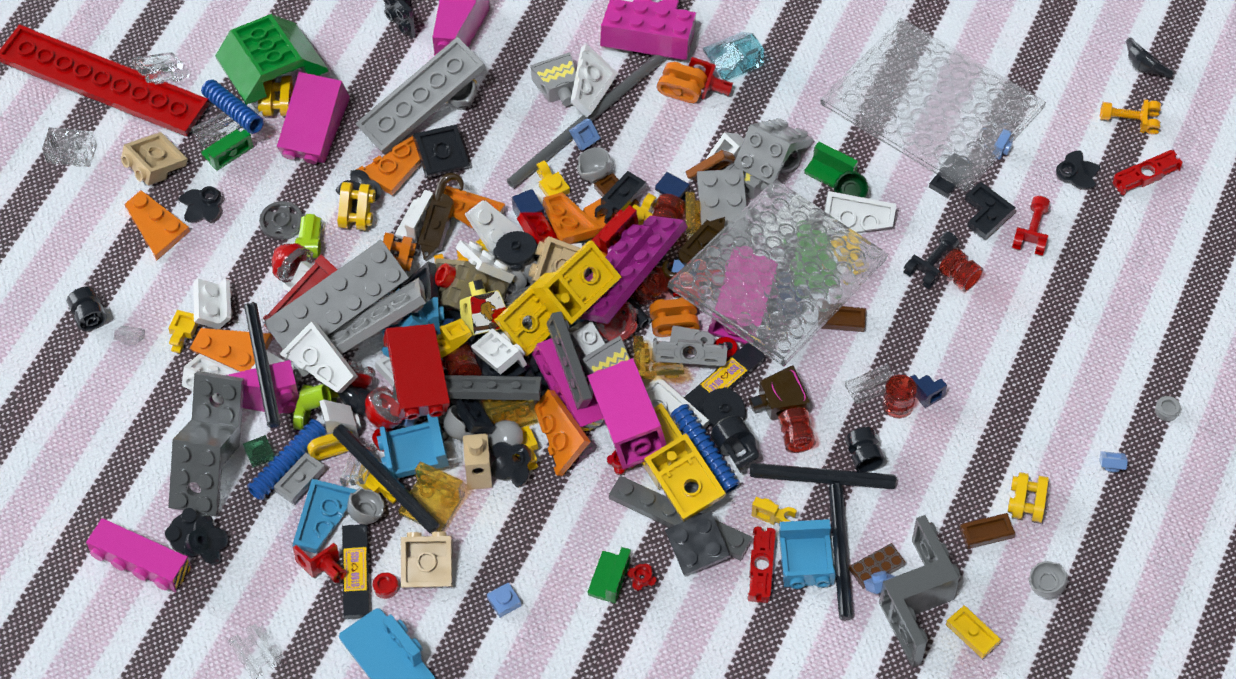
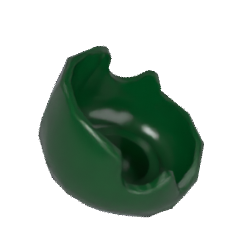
(851, 184)

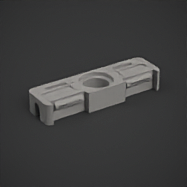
(673, 352)

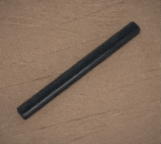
(262, 365)
(822, 475)
(387, 480)
(840, 552)

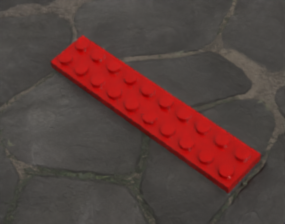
(102, 80)

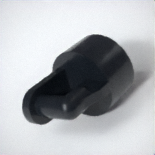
(734, 436)

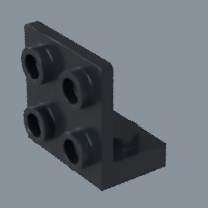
(401, 14)

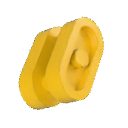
(268, 104)
(363, 216)
(1017, 504)

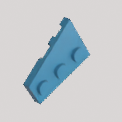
(321, 513)

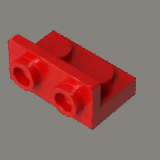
(536, 225)
(612, 231)

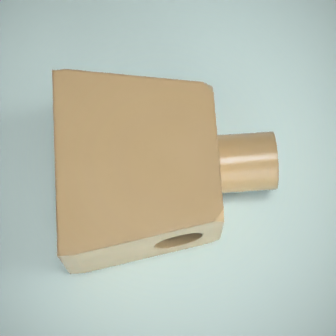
(477, 456)

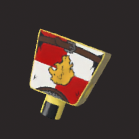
(481, 309)

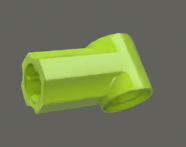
(310, 234)
(311, 396)

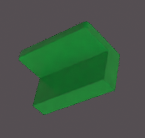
(228, 149)
(829, 164)
(610, 575)

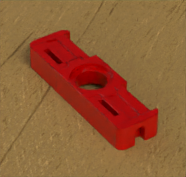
(1159, 165)
(761, 579)

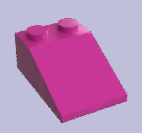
(283, 383)

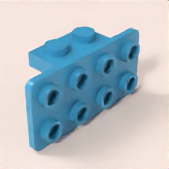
(384, 648)

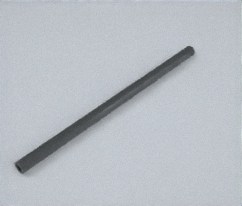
(602, 106)

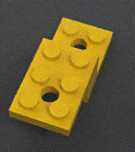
(556, 292)
(679, 464)

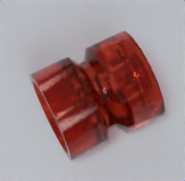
(669, 207)
(958, 267)
(652, 286)
(462, 362)
(899, 396)
(797, 429)

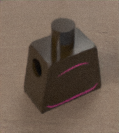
(780, 393)

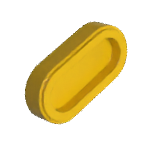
(325, 447)

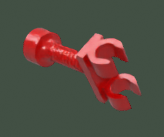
(1040, 206)

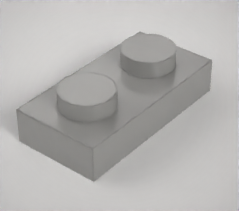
(298, 478)

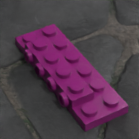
(634, 259)

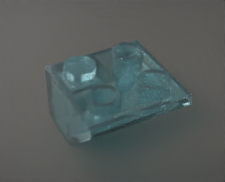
(735, 55)

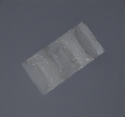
(69, 147)

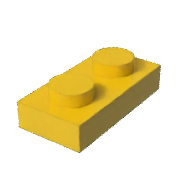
(973, 631)

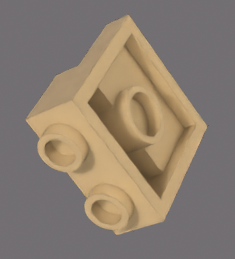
(152, 158)
(552, 256)
(426, 560)

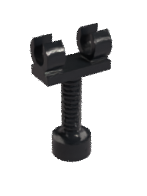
(947, 241)

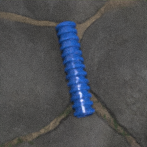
(232, 106)
(689, 425)
(286, 460)

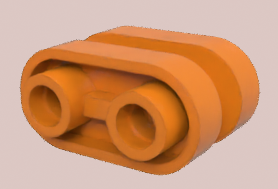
(682, 82)
(405, 249)
(672, 312)

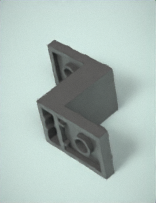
(206, 443)
(919, 590)

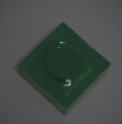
(258, 451)

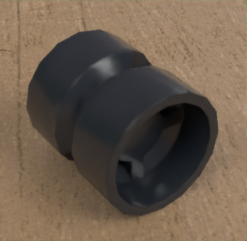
(86, 308)
(865, 453)

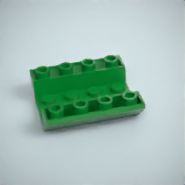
(263, 52)

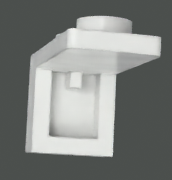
(586, 337)

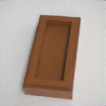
(715, 162)

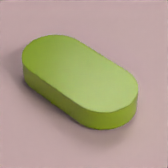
(301, 415)

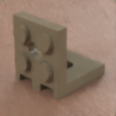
(460, 288)

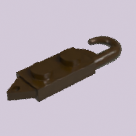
(438, 217)
(696, 243)

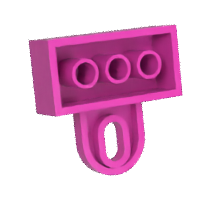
(648, 27)

